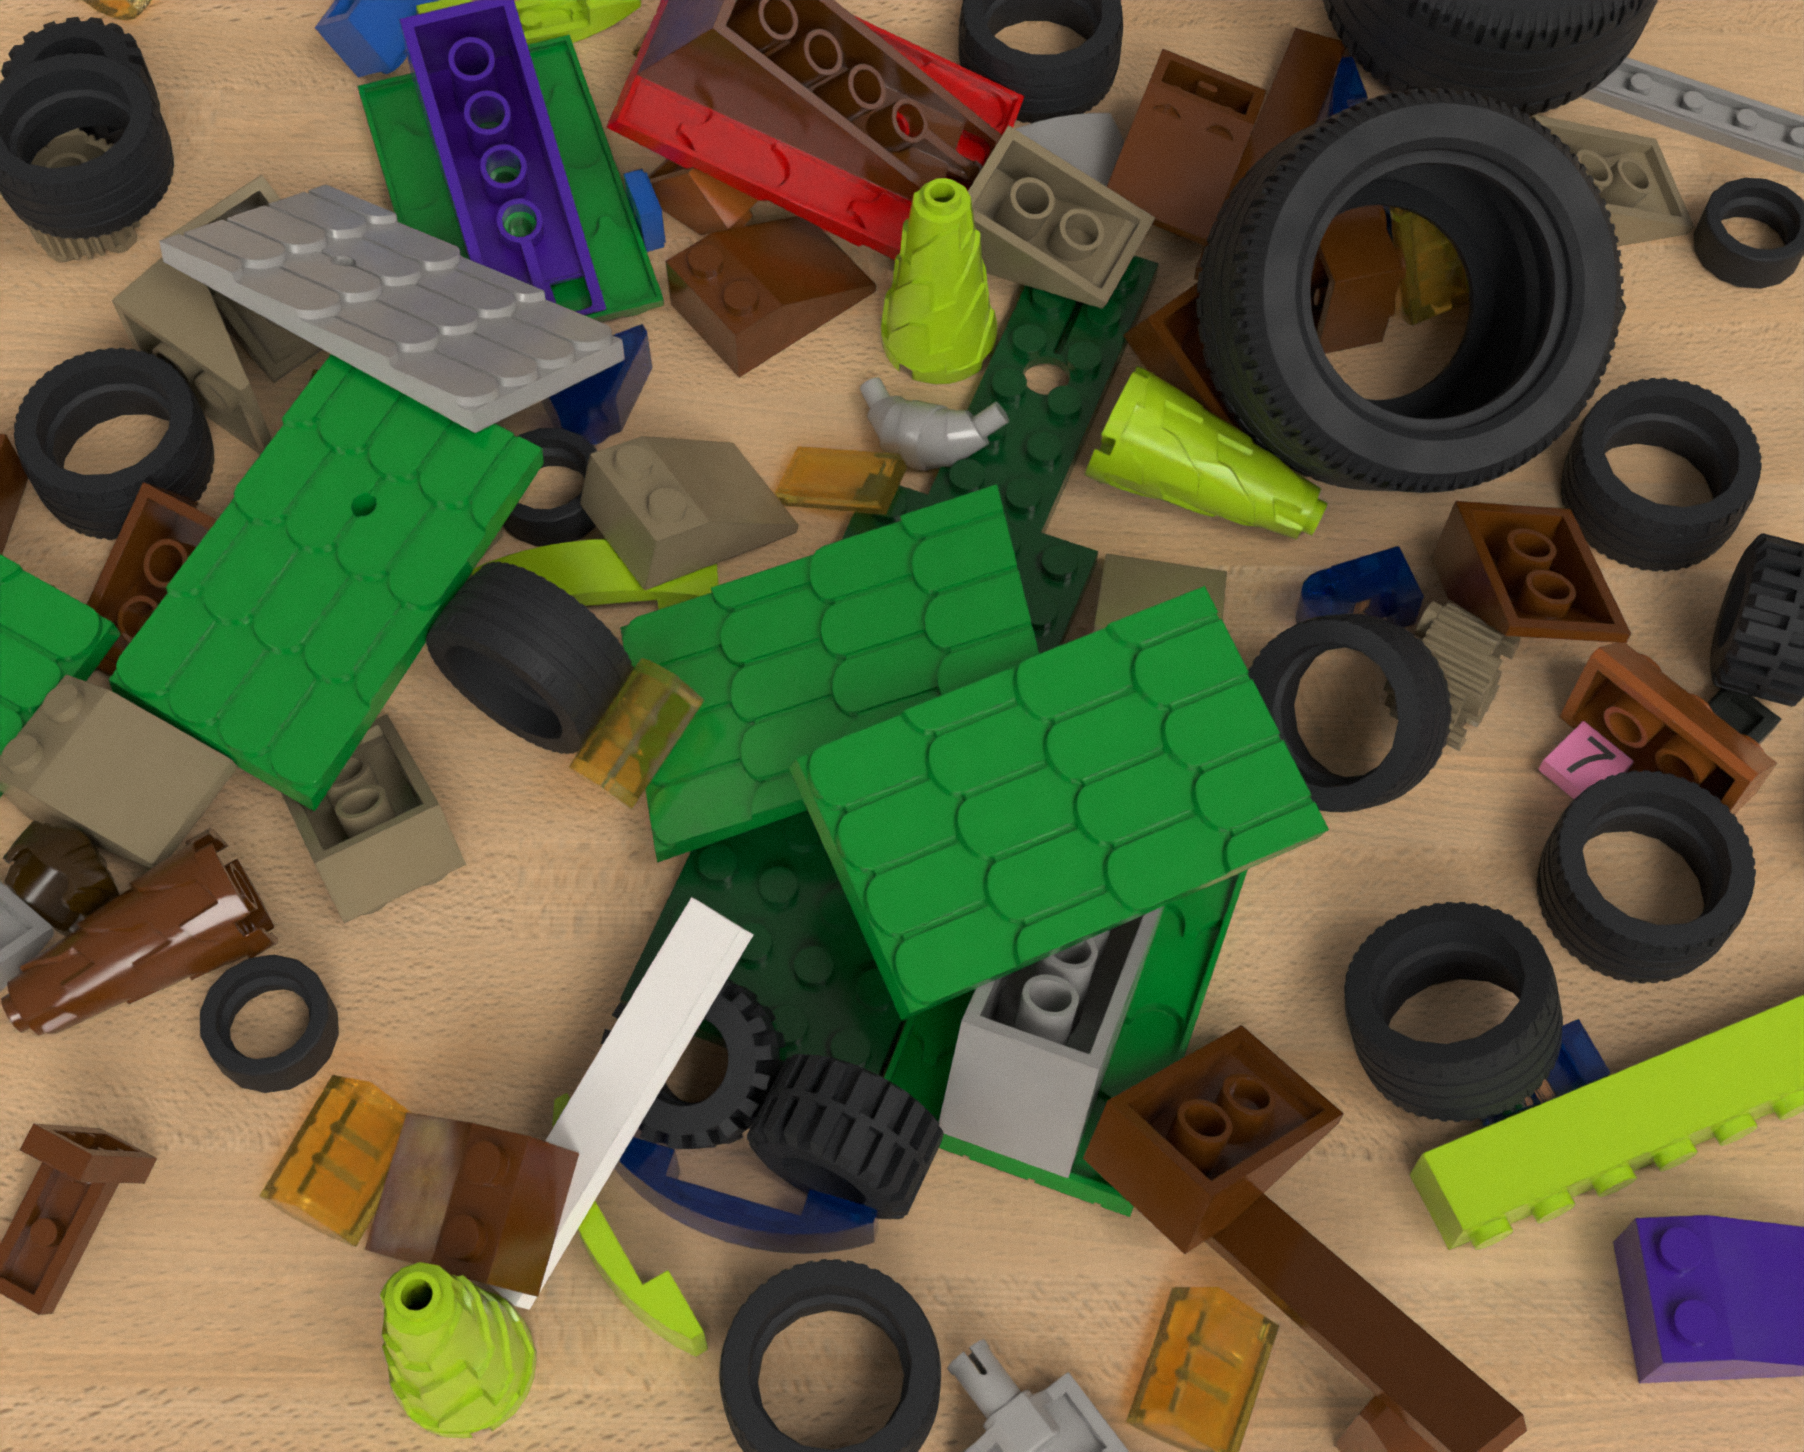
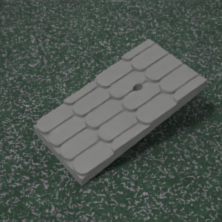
(397, 304)

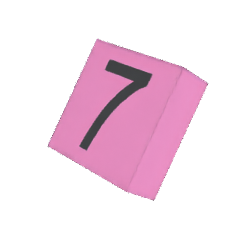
(1583, 761)

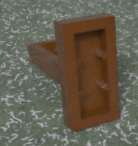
(63, 1208)

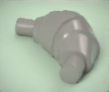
(928, 432)

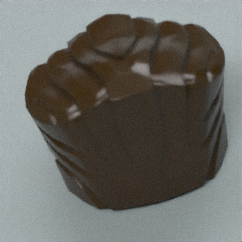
(59, 875)

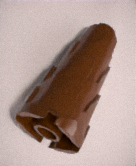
(166, 928)

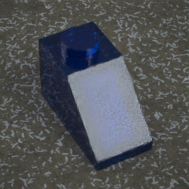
(605, 400)

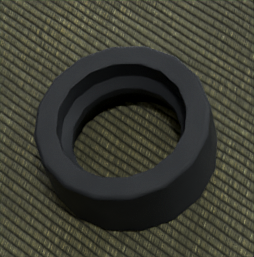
(1738, 262)
(563, 522)
(248, 981)

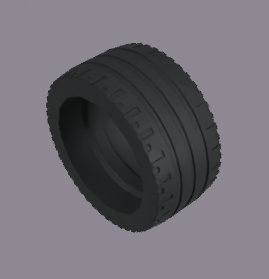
(1049, 82)
(100, 193)
(96, 390)
(1687, 423)
(529, 656)
(1419, 696)
(1685, 821)
(1469, 1075)
(813, 1290)

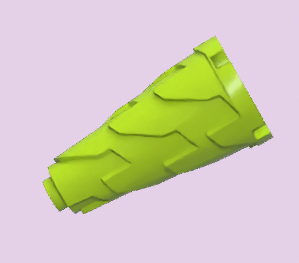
(939, 300)
(1182, 454)
(454, 1351)

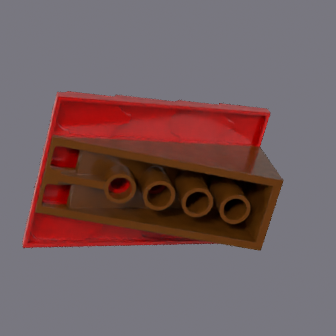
(809, 110)

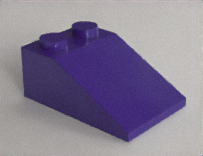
(1713, 1297)

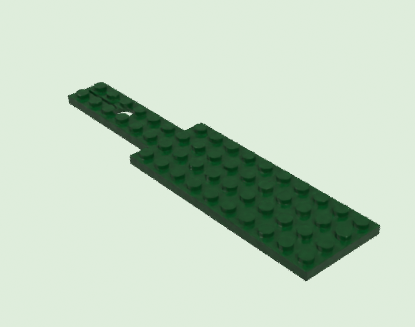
(777, 878)

